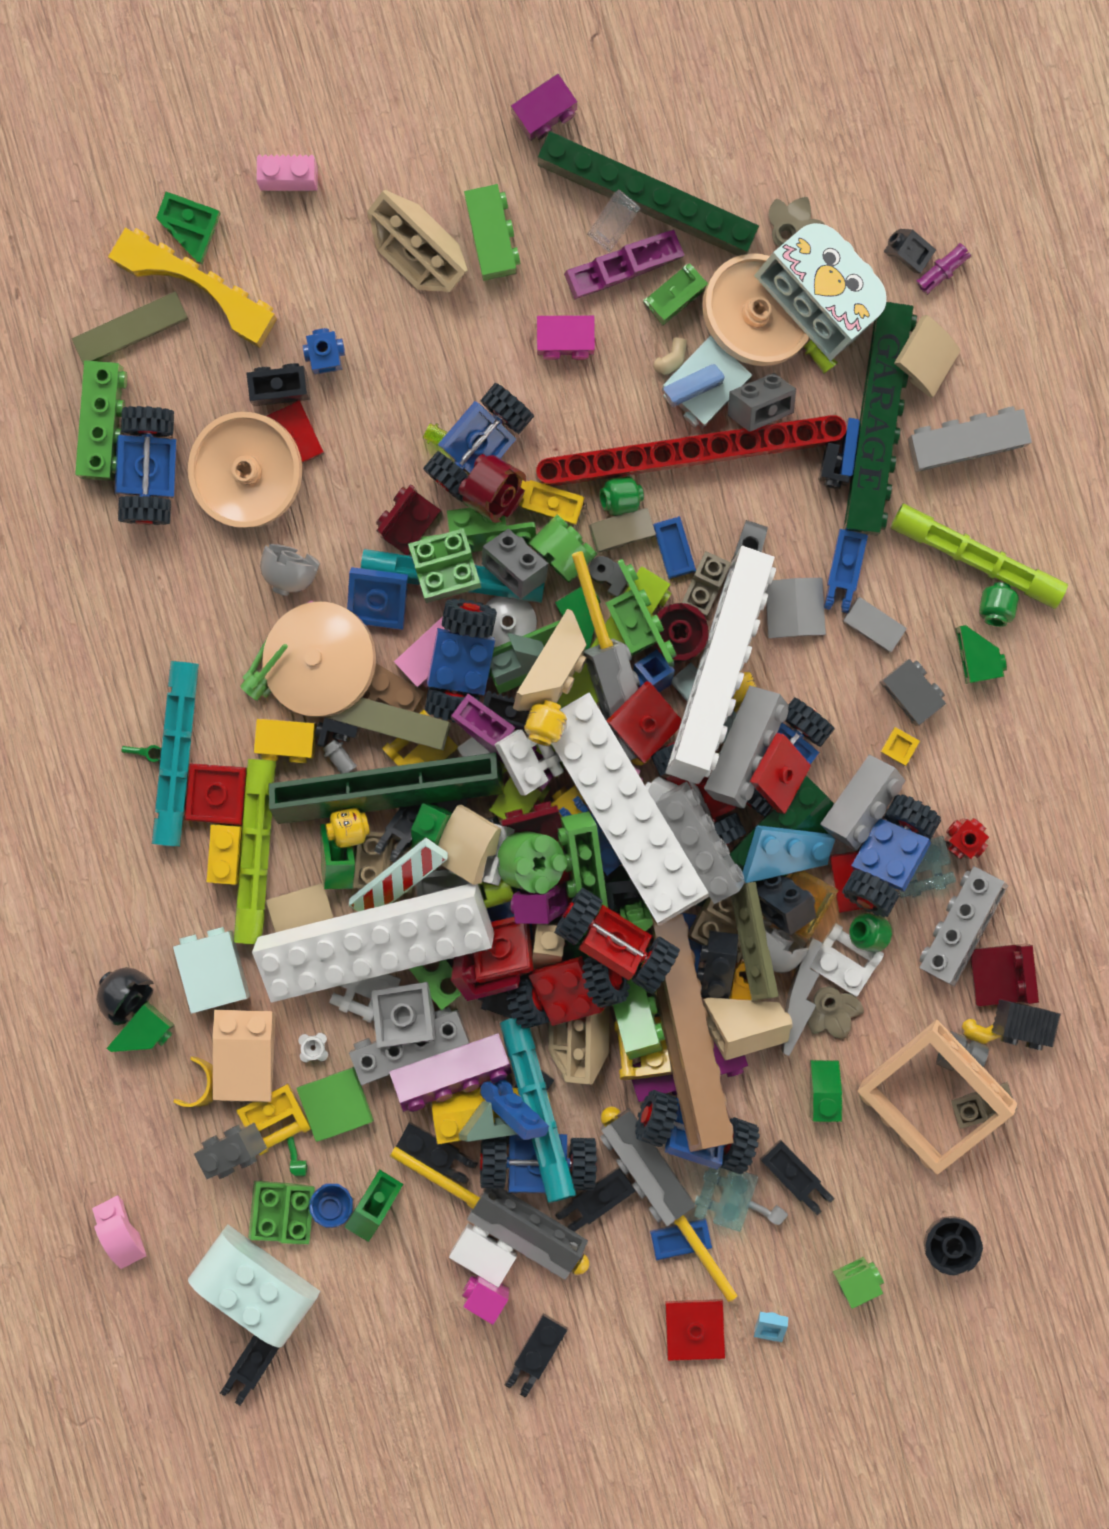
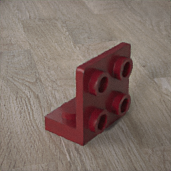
(407, 519)
(543, 820)
(1004, 974)
(465, 980)

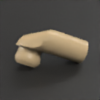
(673, 360)

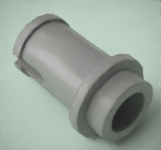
(339, 756)

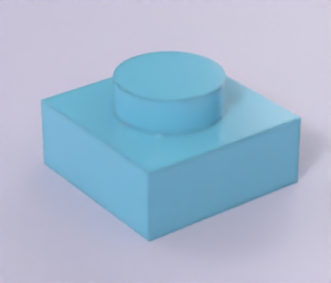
(771, 1326)

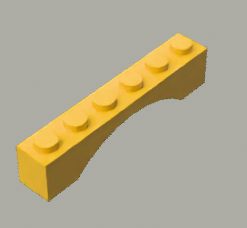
(143, 258)

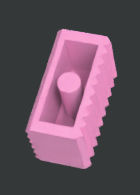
(287, 173)

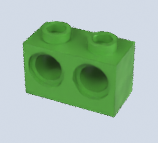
(434, 980)
(859, 1281)

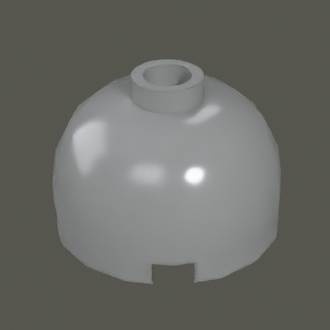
(286, 569)
(785, 949)

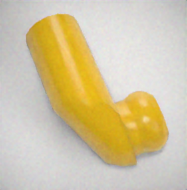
(978, 1033)

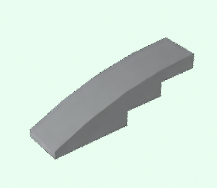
(797, 1003)

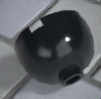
(123, 993)
(953, 1245)

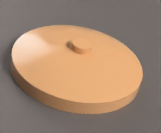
(747, 317)
(245, 469)
(325, 662)

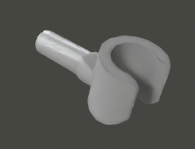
(776, 1216)

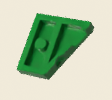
(188, 223)

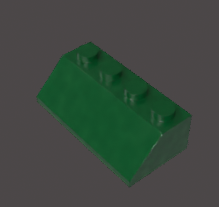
(804, 814)

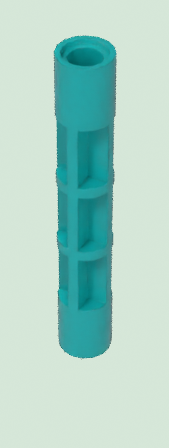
(404, 565)
(175, 753)
(533, 1091)

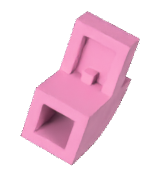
(116, 1233)

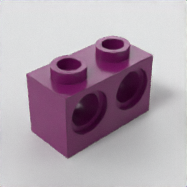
(539, 908)

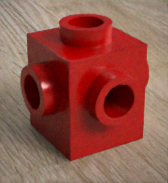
(956, 838)

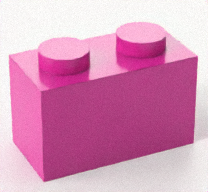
(566, 336)
(485, 1298)

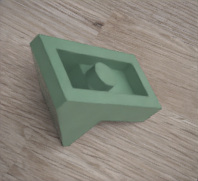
(517, 660)
(481, 1125)

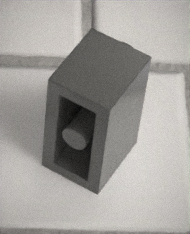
(913, 691)

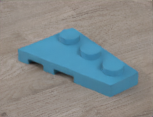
(785, 851)

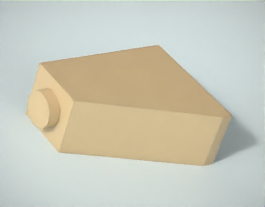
(547, 946)
(746, 1025)

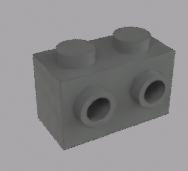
(761, 402)
(514, 563)
(235, 1148)

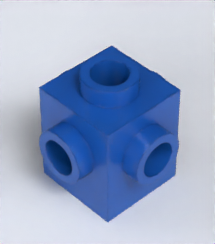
(324, 361)

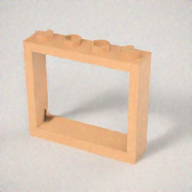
(967, 1067)

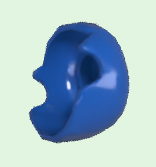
(331, 1205)

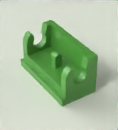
(676, 294)

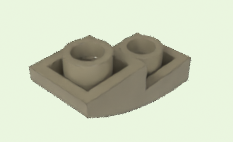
(621, 530)
(706, 582)
(974, 1109)

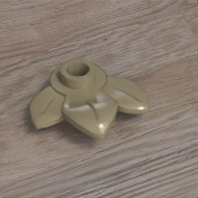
(790, 217)
(836, 1015)

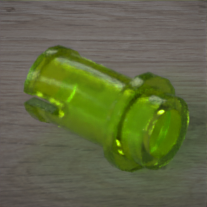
(434, 434)

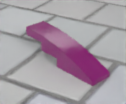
(624, 264)
(488, 728)

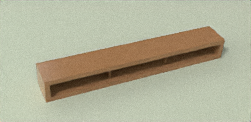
(690, 1044)

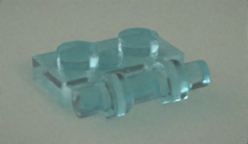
(935, 857)
(734, 1200)

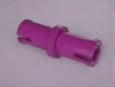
(943, 268)

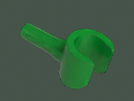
(140, 751)
(297, 1167)

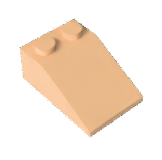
(243, 1055)

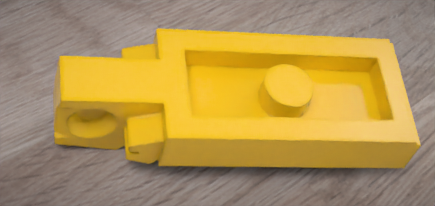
(551, 501)

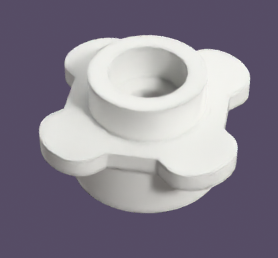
(306, 1052)

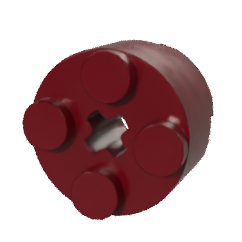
(493, 488)
(695, 630)

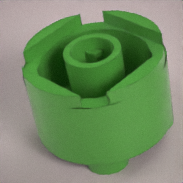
(557, 544)
(531, 862)

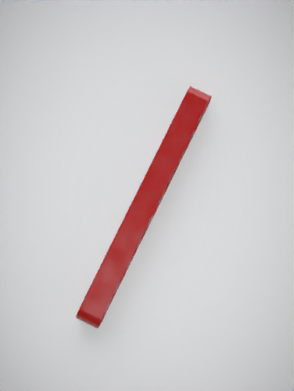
(701, 442)

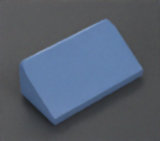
(693, 385)

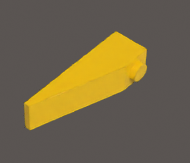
(455, 1112)

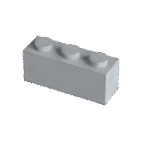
(863, 802)

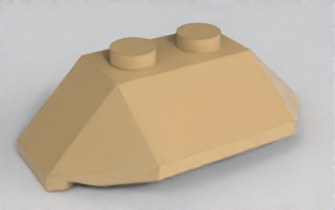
(415, 243)
(555, 666)
(580, 1046)

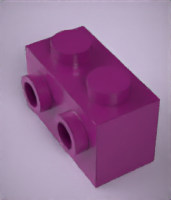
(544, 108)

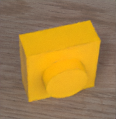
(899, 746)

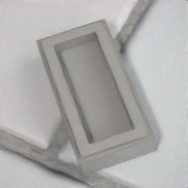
(874, 624)

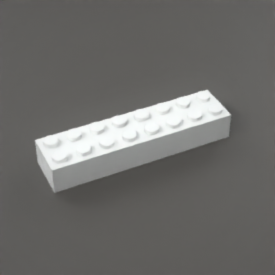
(720, 666)
(627, 812)
(373, 942)

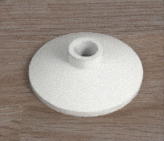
(522, 615)

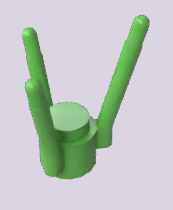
(255, 682)

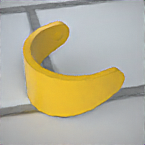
(207, 1097)

